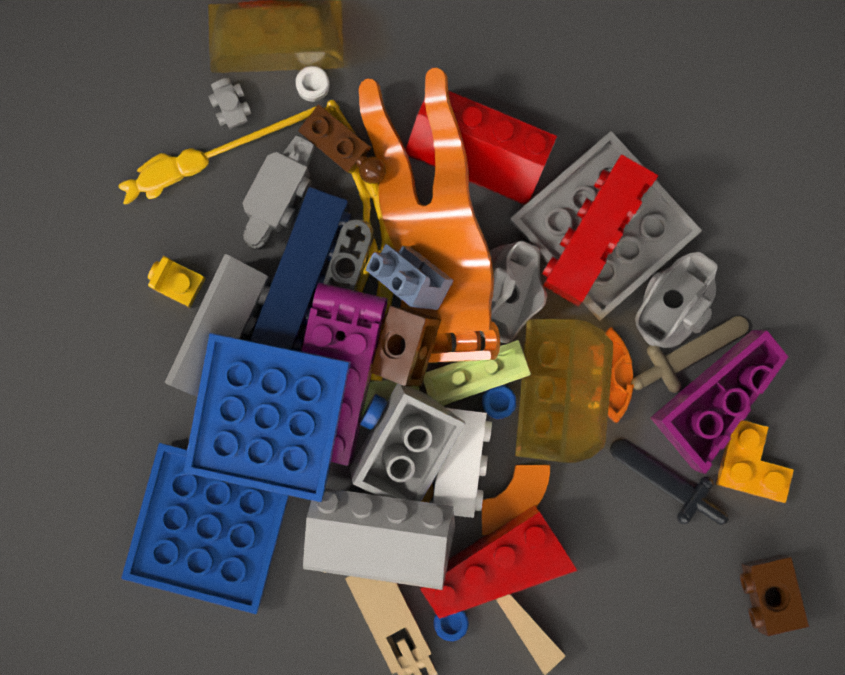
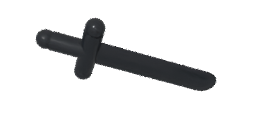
(691, 497)

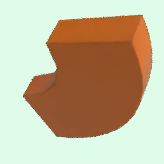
(621, 378)
(522, 492)

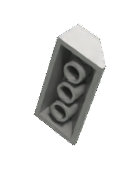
(225, 310)
(379, 538)

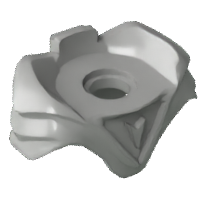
(515, 266)
(695, 280)

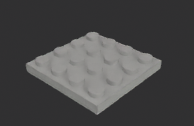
(647, 243)

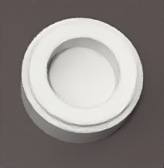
(312, 83)

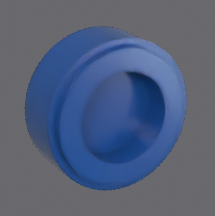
(499, 402)
(373, 412)
(452, 626)

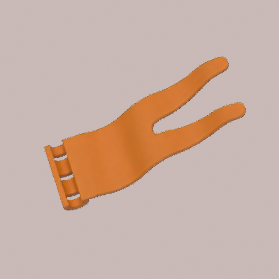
(442, 230)

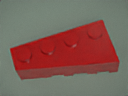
(598, 230)
(500, 564)

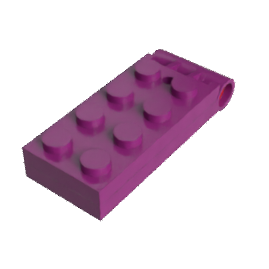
(361, 320)

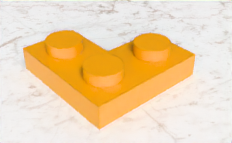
(744, 470)

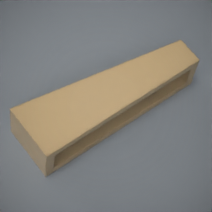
(535, 639)

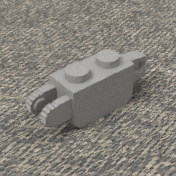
(276, 190)

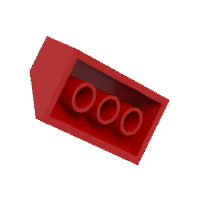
(499, 149)

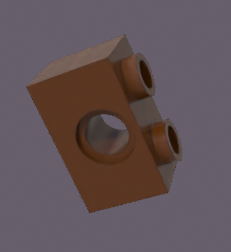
(419, 335)
(788, 610)

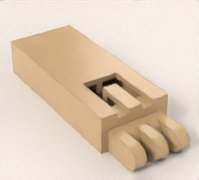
(387, 613)

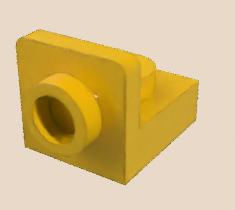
(175, 281)

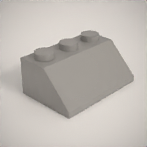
(406, 446)

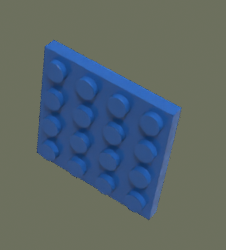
(266, 417)
(204, 535)

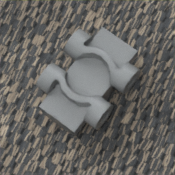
(226, 96)

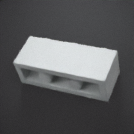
(459, 474)

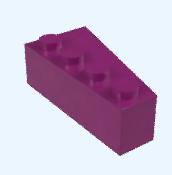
(714, 403)

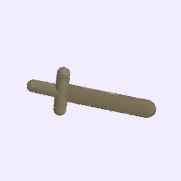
(667, 366)

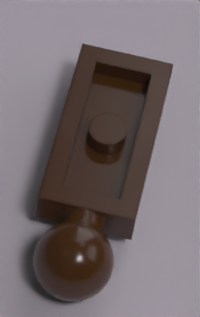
(342, 145)

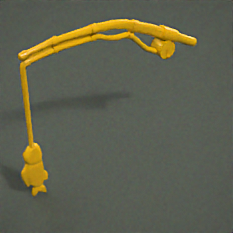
(167, 170)

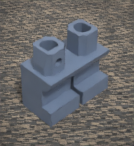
(410, 276)

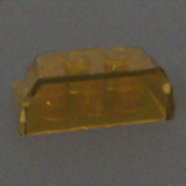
(275, 35)
(567, 392)

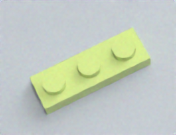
(473, 377)

